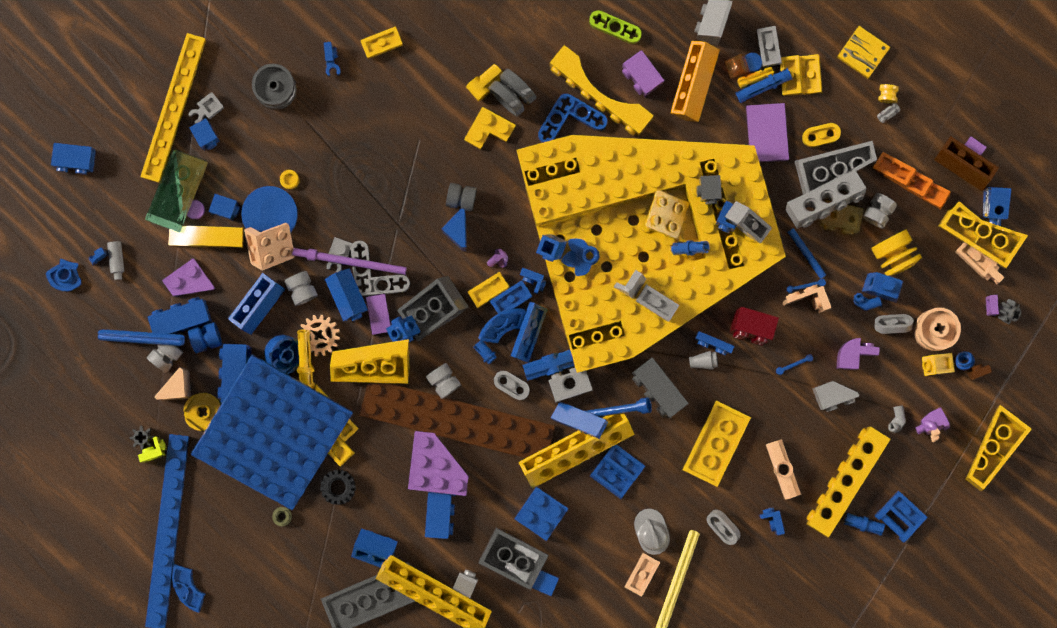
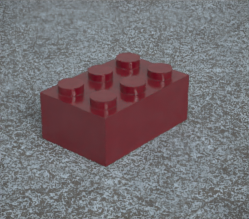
(753, 326)

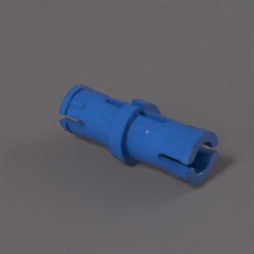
(690, 247)
(864, 524)

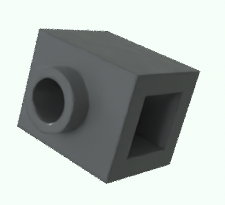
(709, 189)

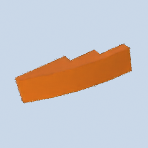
(911, 180)

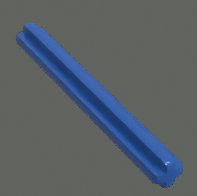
(141, 337)

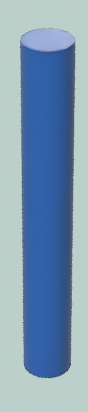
(807, 254)

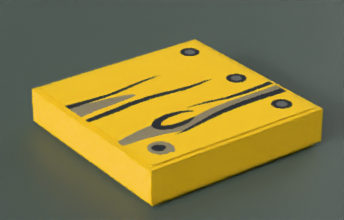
(863, 52)

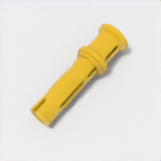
(305, 368)

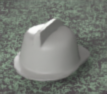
(651, 531)

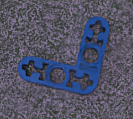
(571, 111)

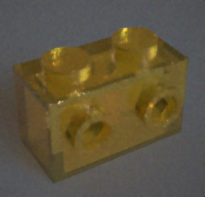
(846, 220)

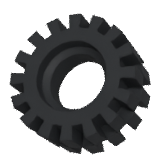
(326, 487)

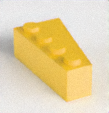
(987, 238)
(372, 363)
(999, 443)

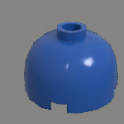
(282, 353)

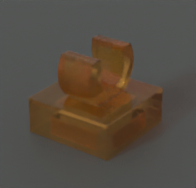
(737, 66)

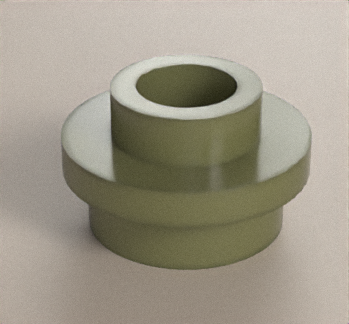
(276, 513)

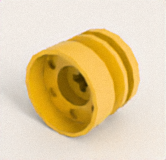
(896, 253)

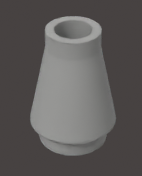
(704, 361)

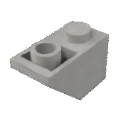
(831, 394)
(465, 583)

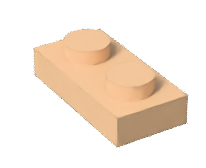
(642, 574)

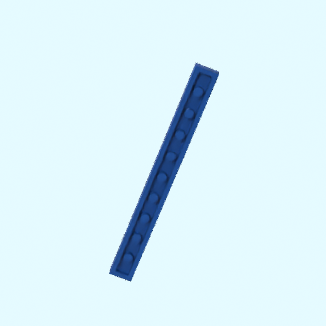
(167, 531)

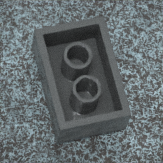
(659, 389)

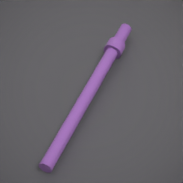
(313, 255)

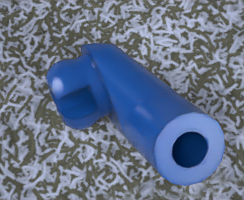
(866, 304)

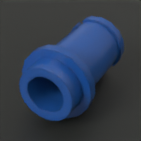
(485, 352)

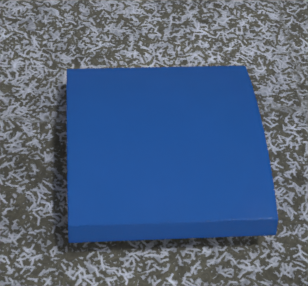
(617, 471)

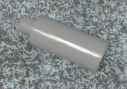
(116, 259)

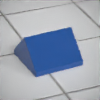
(456, 230)

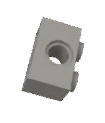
(748, 222)
(560, 392)

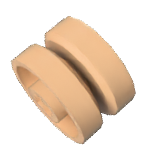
(948, 331)

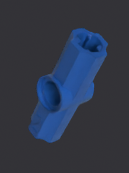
(548, 365)

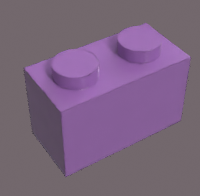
(642, 74)

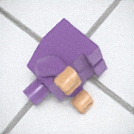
(933, 423)

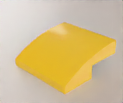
(804, 73)

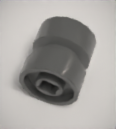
(461, 197)

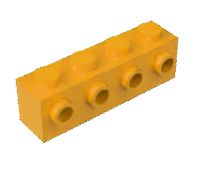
(695, 81)

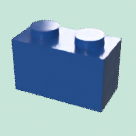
(73, 157)
(373, 548)

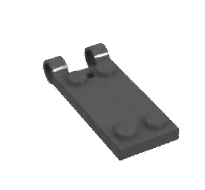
(362, 603)

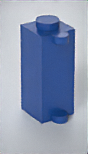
(346, 295)

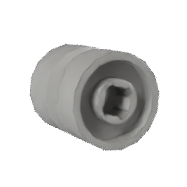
(879, 211)
(301, 288)
(163, 362)
(443, 380)

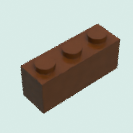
(966, 163)

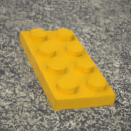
(716, 443)

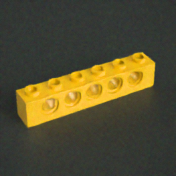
(878, 443)
(574, 450)
(432, 594)

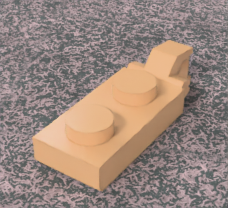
(981, 264)

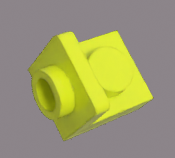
(151, 453)

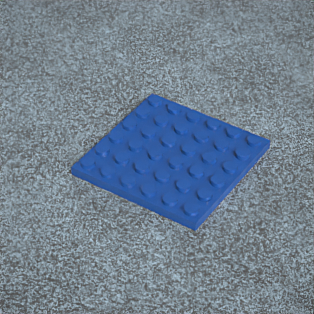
(271, 432)

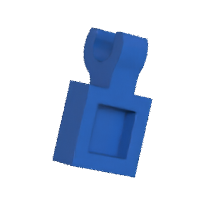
(330, 55)

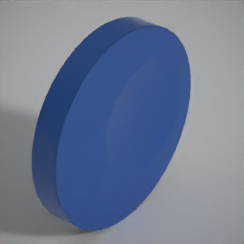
(269, 208)

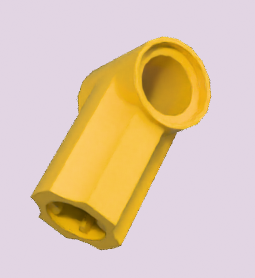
(479, 85)

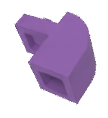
(850, 352)

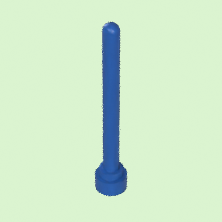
(643, 405)

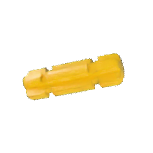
(755, 77)

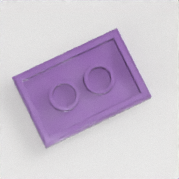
(768, 131)

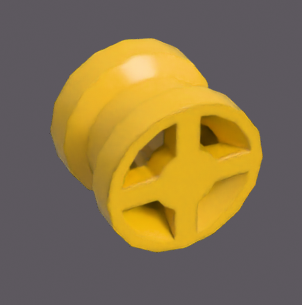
(888, 93)

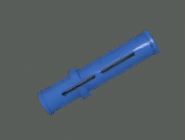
(764, 85)

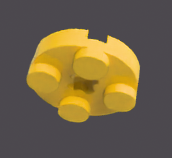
(192, 414)

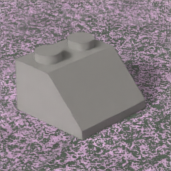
(714, 20)

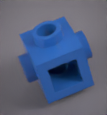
(403, 329)

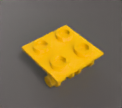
(666, 214)

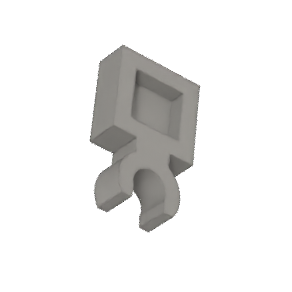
(208, 106)
(340, 248)

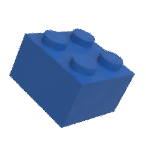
(541, 513)

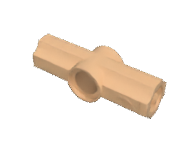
(787, 482)

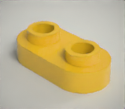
(820, 135)

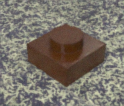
(978, 371)

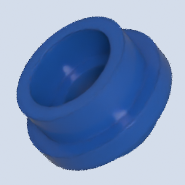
(964, 356)

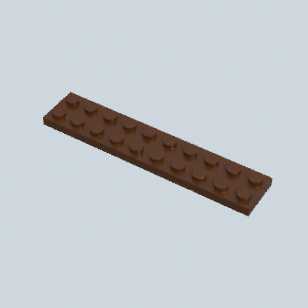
(455, 420)

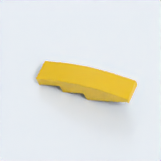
(207, 237)

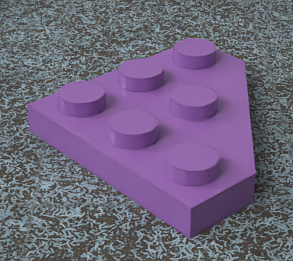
(434, 467)

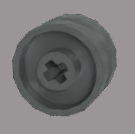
(274, 75)
(512, 92)

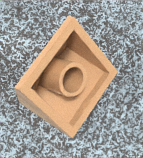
(177, 387)

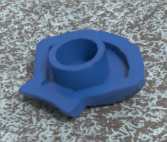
(64, 276)

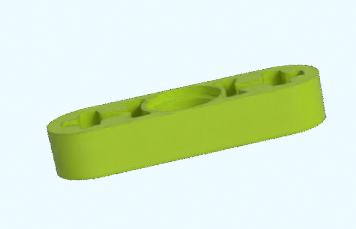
(630, 27)

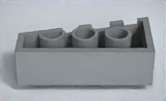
(825, 167)

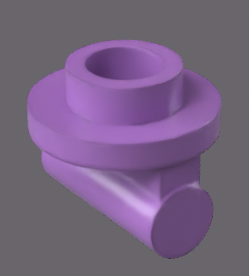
(500, 257)

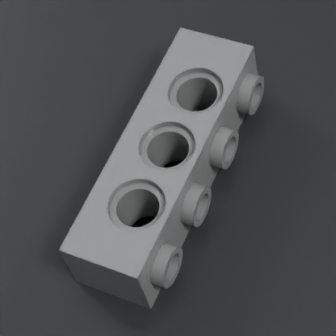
(849, 182)

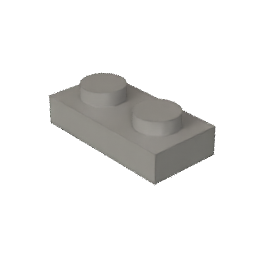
(769, 46)
(657, 303)

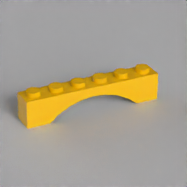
(630, 115)

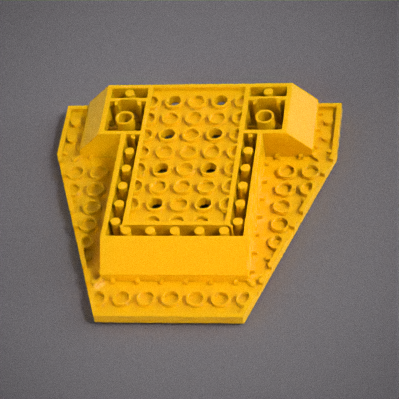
(606, 181)

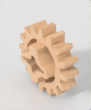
(323, 327)

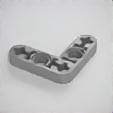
(373, 281)

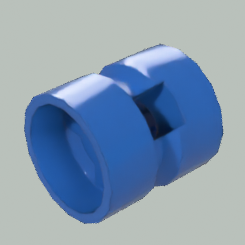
(205, 337)

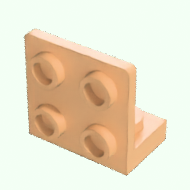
(269, 246)
(820, 300)

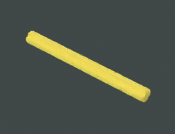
(678, 579)

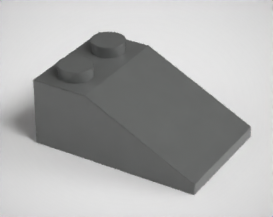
(434, 306)
(513, 558)

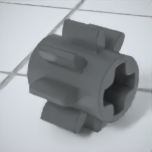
(1009, 311)
(139, 433)

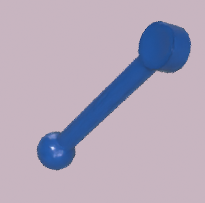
(790, 289)
(779, 370)

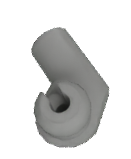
(899, 420)

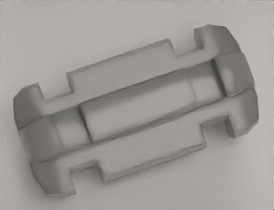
(888, 113)

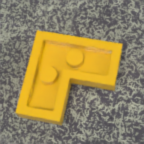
(486, 124)

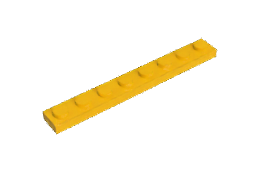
(173, 108)

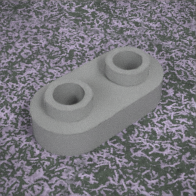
(894, 323)
(511, 385)
(723, 527)

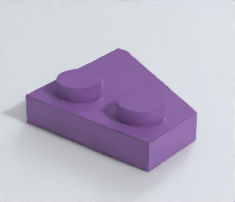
(188, 280)

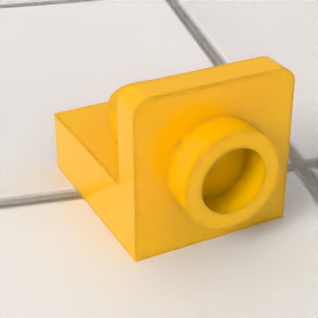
(938, 364)

